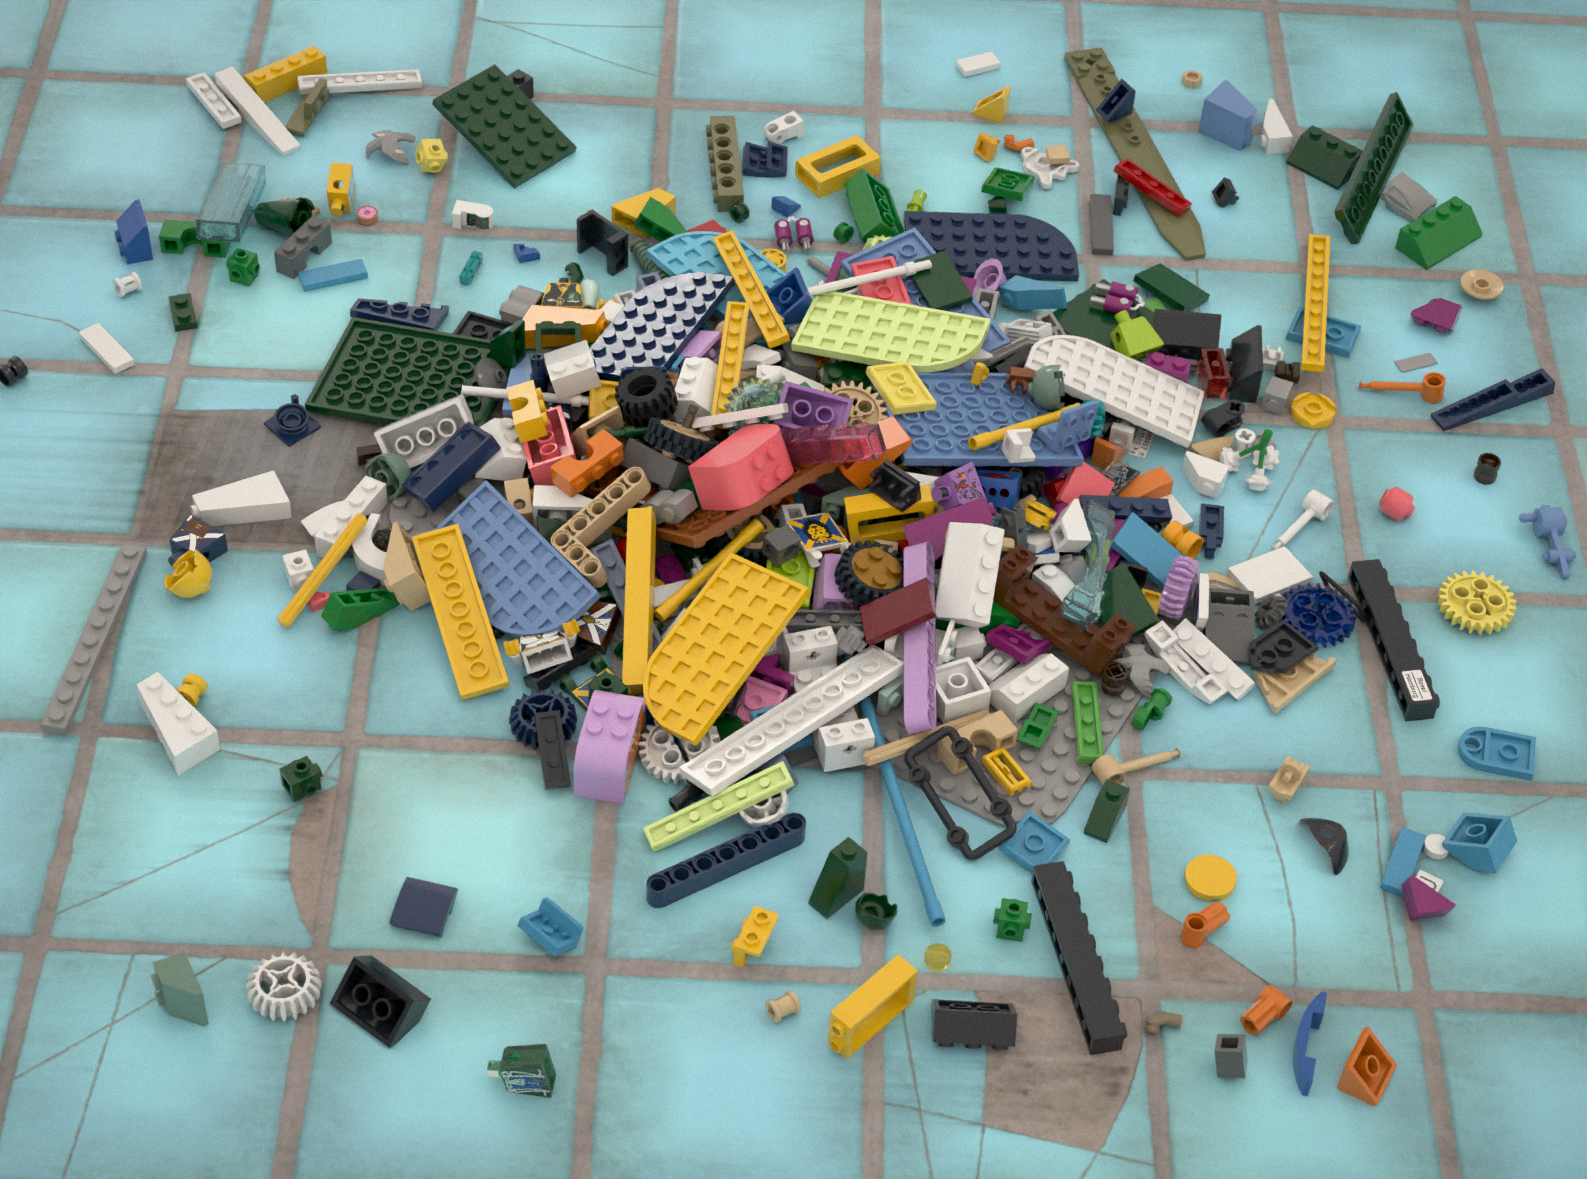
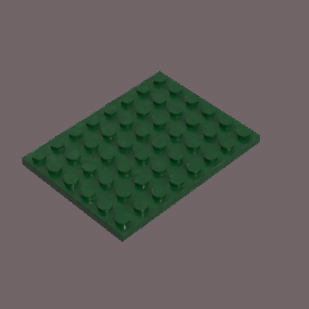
(398, 370)

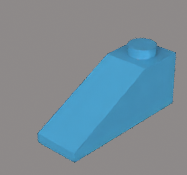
(1030, 294)

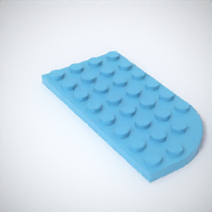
(697, 252)

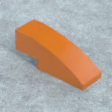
(1151, 484)

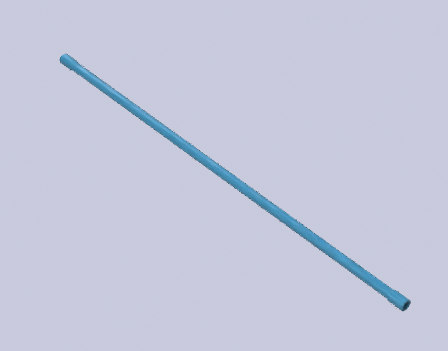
(932, 904)

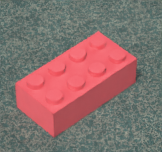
(548, 450)

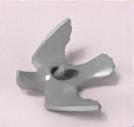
(388, 143)
(1140, 665)

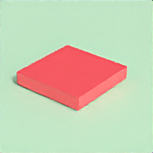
(1084, 481)

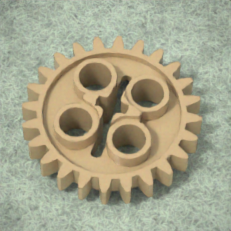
(864, 399)

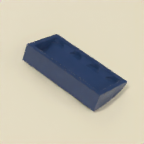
(451, 466)

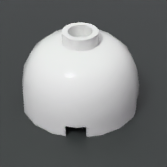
(766, 811)

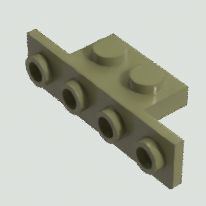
(308, 108)

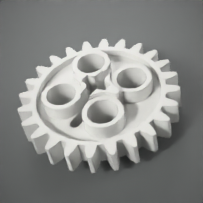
(657, 756)

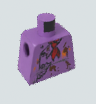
(958, 487)

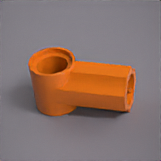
(1201, 924)
(1269, 1006)

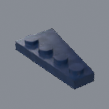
(400, 313)

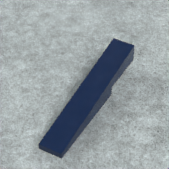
(1495, 399)

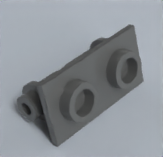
(1012, 521)

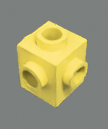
(431, 155)

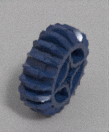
(539, 703)

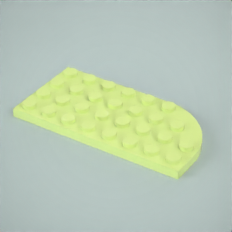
(888, 332)

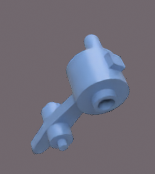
(1551, 524)

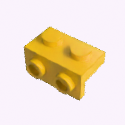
(754, 935)

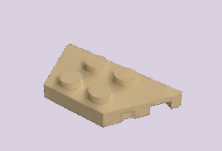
(1283, 688)

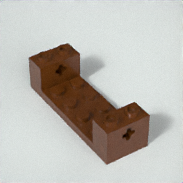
(1042, 613)

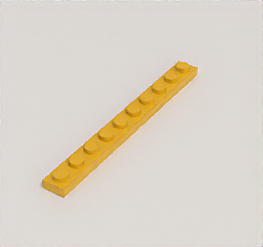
(1315, 303)

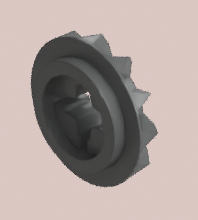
(1266, 616)

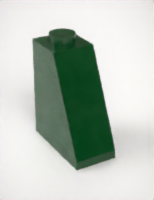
(840, 878)

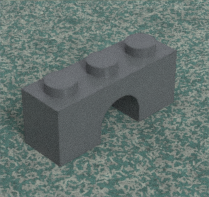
(292, 254)

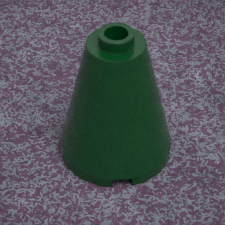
(284, 215)

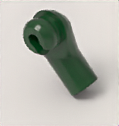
(575, 272)

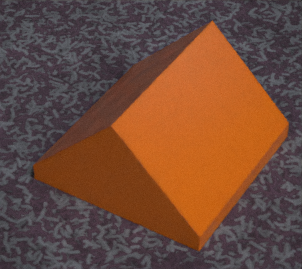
(1367, 1069)

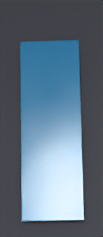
(332, 275)
(1402, 860)

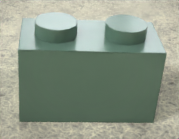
(179, 989)

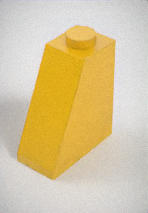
(627, 211)

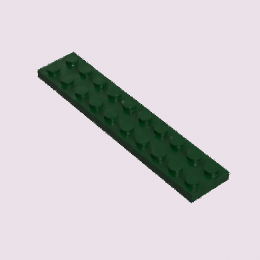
(1373, 168)

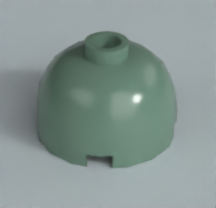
(1048, 387)
(390, 470)

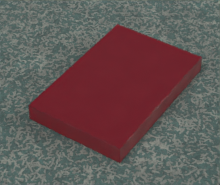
(898, 611)

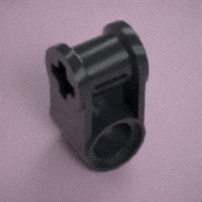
(1224, 418)

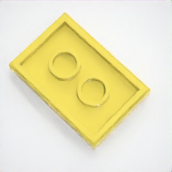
(901, 388)

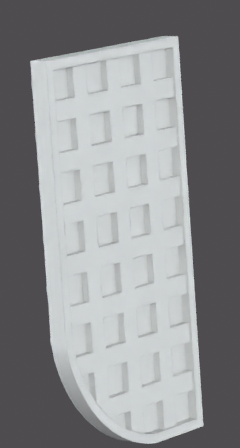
(1123, 385)

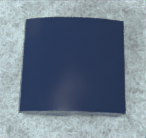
(764, 161)
(423, 906)

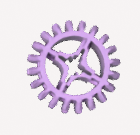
(1179, 587)

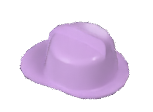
(989, 276)

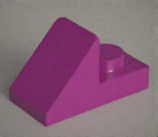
(769, 671)

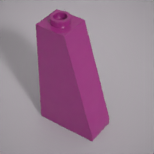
(935, 526)

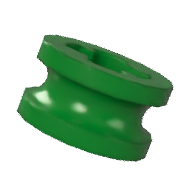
(843, 232)

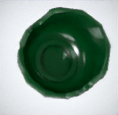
(875, 911)

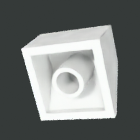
(960, 690)

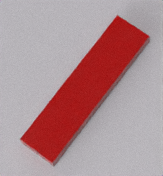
(1152, 187)

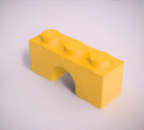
(528, 411)

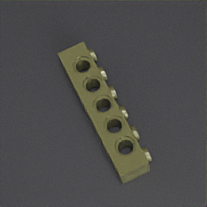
(726, 162)

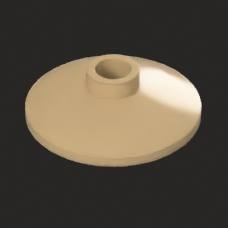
(1481, 284)

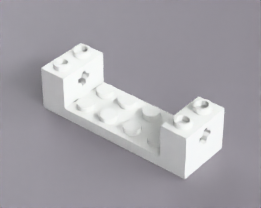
(845, 737)

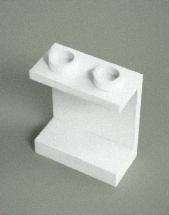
(895, 644)

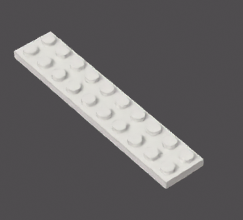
(792, 720)

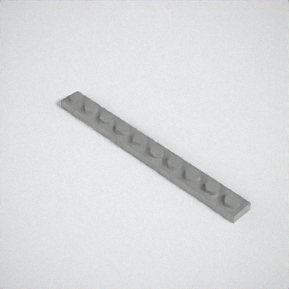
(93, 639)

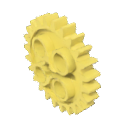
(1476, 602)

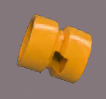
(1185, 542)

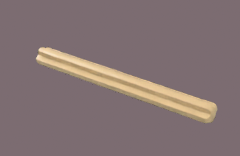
(902, 745)

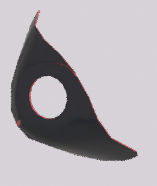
(1336, 847)

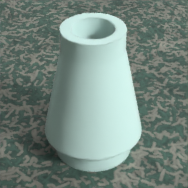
(589, 293)

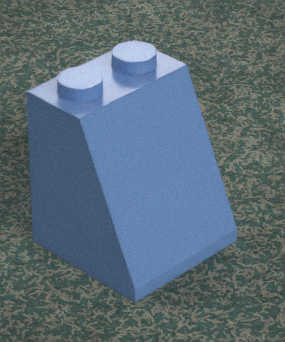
(1228, 117)

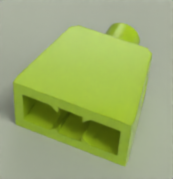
(1134, 336)

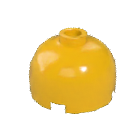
(190, 576)

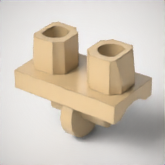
(1288, 779)

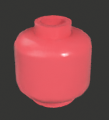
(1396, 503)

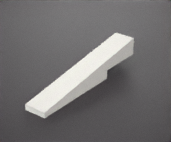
(255, 111)

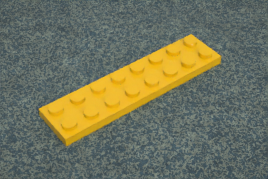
(460, 612)

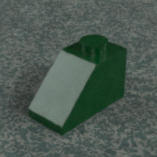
(509, 345)
(1107, 811)

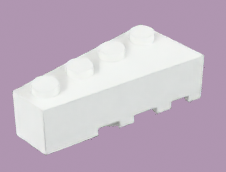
(178, 724)

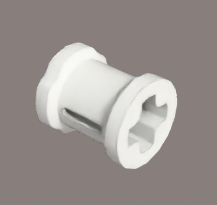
(121, 289)
(1244, 442)

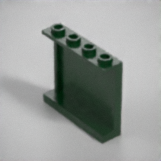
(1090, 320)

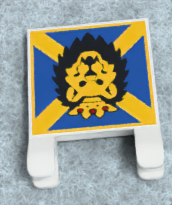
(818, 534)

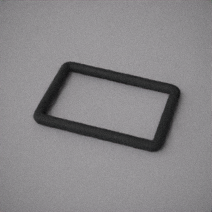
(1325, 579)

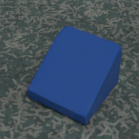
(784, 205)

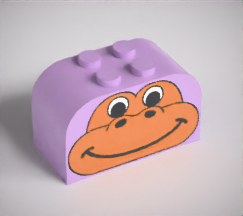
(609, 746)

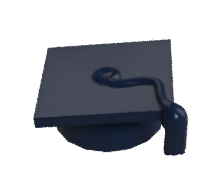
(292, 422)

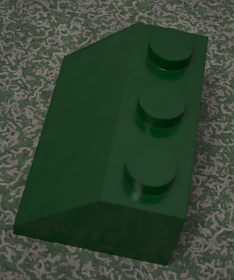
(1324, 157)

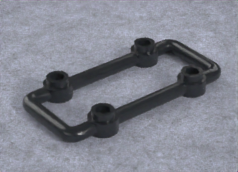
(999, 807)

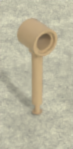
(1108, 768)

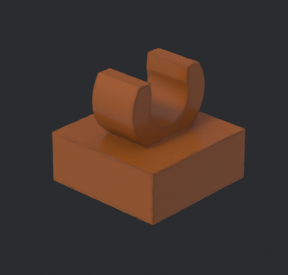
(1020, 377)

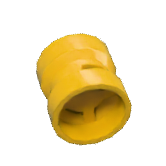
(192, 688)

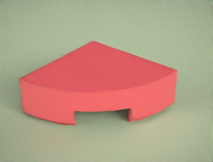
(318, 601)

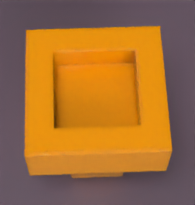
(986, 146)

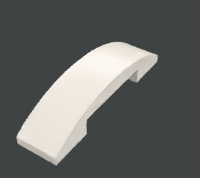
(1182, 667)

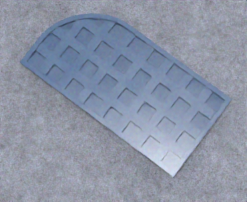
(518, 572)

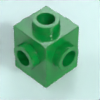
(243, 267)
(1012, 919)

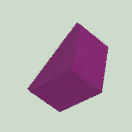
(1423, 900)

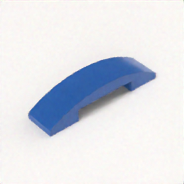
(1303, 1065)

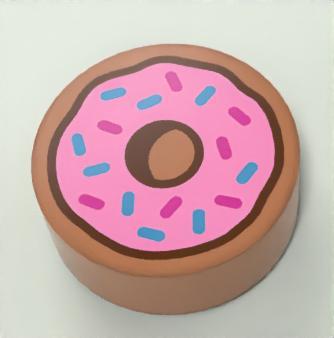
(367, 215)

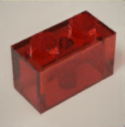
(1213, 373)

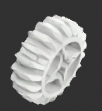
(285, 995)

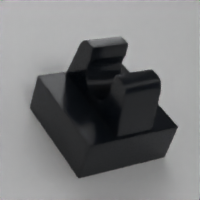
(1225, 193)

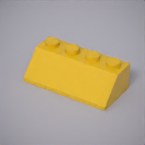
(282, 75)

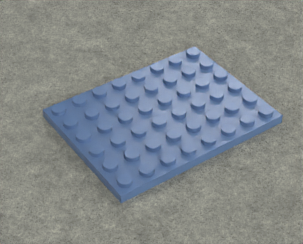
(969, 410)

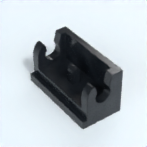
(895, 486)

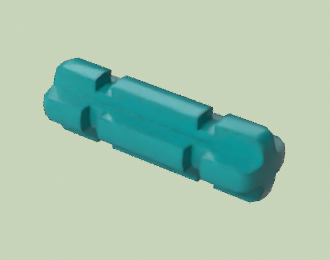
(470, 267)

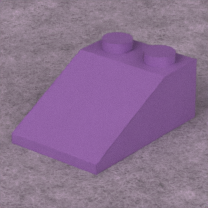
(812, 407)

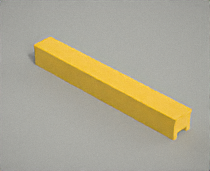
(639, 596)

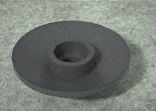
(491, 375)

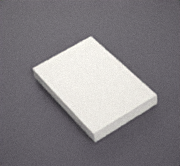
(1270, 574)

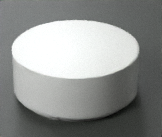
(1433, 847)

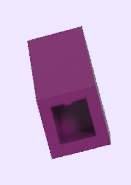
(1440, 313)

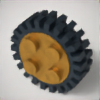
(869, 572)

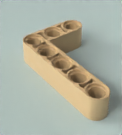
(597, 518)

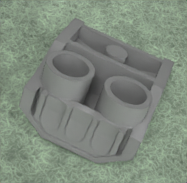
(1407, 198)

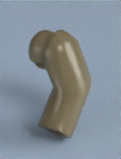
(1162, 1018)

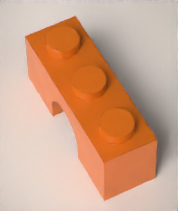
(575, 475)

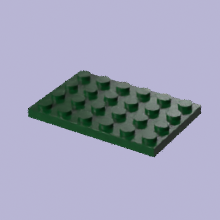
(504, 126)

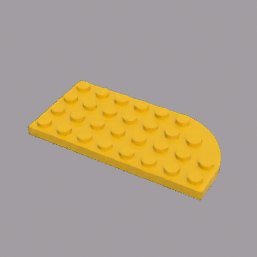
(717, 645)

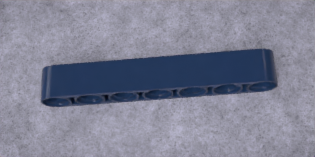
(725, 860)

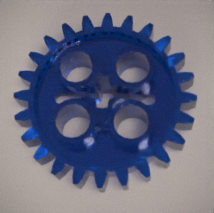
(1331, 612)

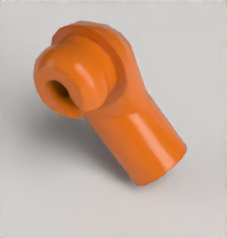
(1010, 143)

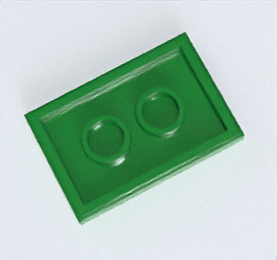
(1008, 184)

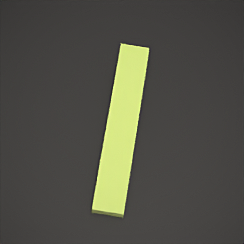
(719, 807)

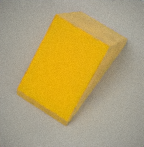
(994, 106)

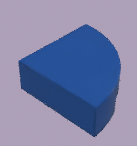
(525, 254)

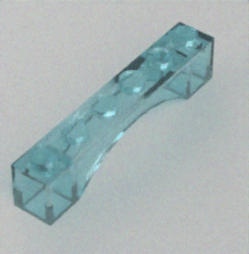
(1084, 599)

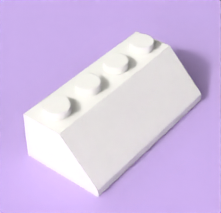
(425, 432)
(969, 573)

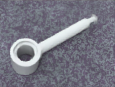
(1316, 506)

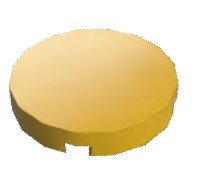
(1313, 410)
(1210, 877)

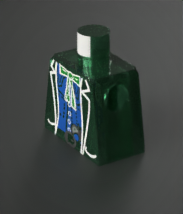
(525, 1070)

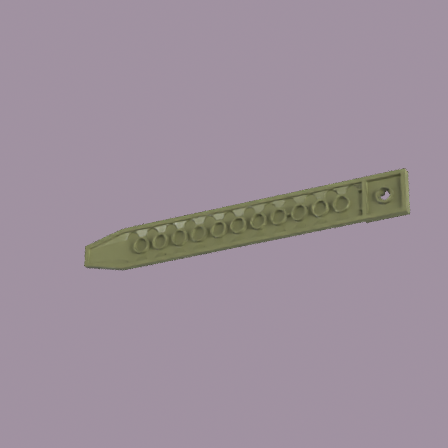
(1133, 142)

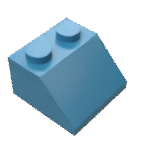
(1481, 840)

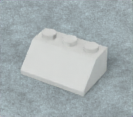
(696, 386)
(510, 459)
(1028, 684)

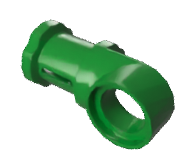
(1151, 710)

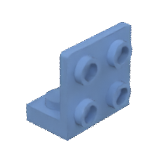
(1072, 427)

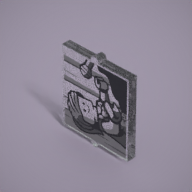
(1121, 475)

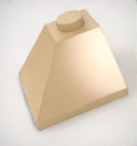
(609, 420)

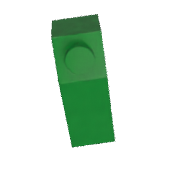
(658, 221)
(356, 607)

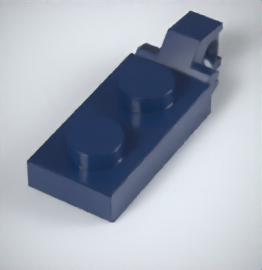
(1211, 527)

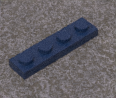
(1147, 509)

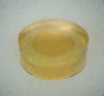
(937, 957)

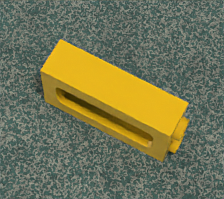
(833, 180)
(872, 507)
(872, 1006)

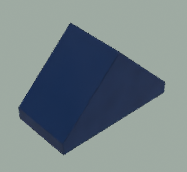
(1118, 102)

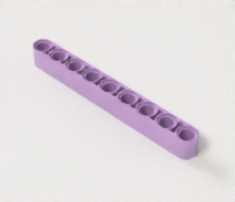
(920, 648)

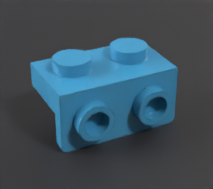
(552, 928)

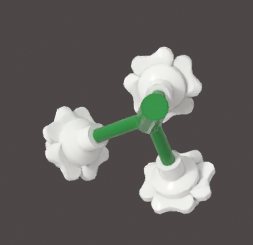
(1264, 459)

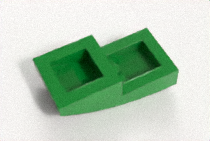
(1038, 726)

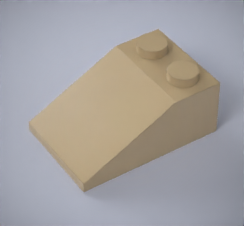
(404, 571)

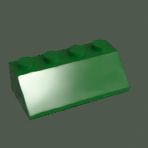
(872, 206)
(1439, 233)

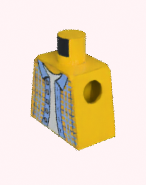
(341, 198)

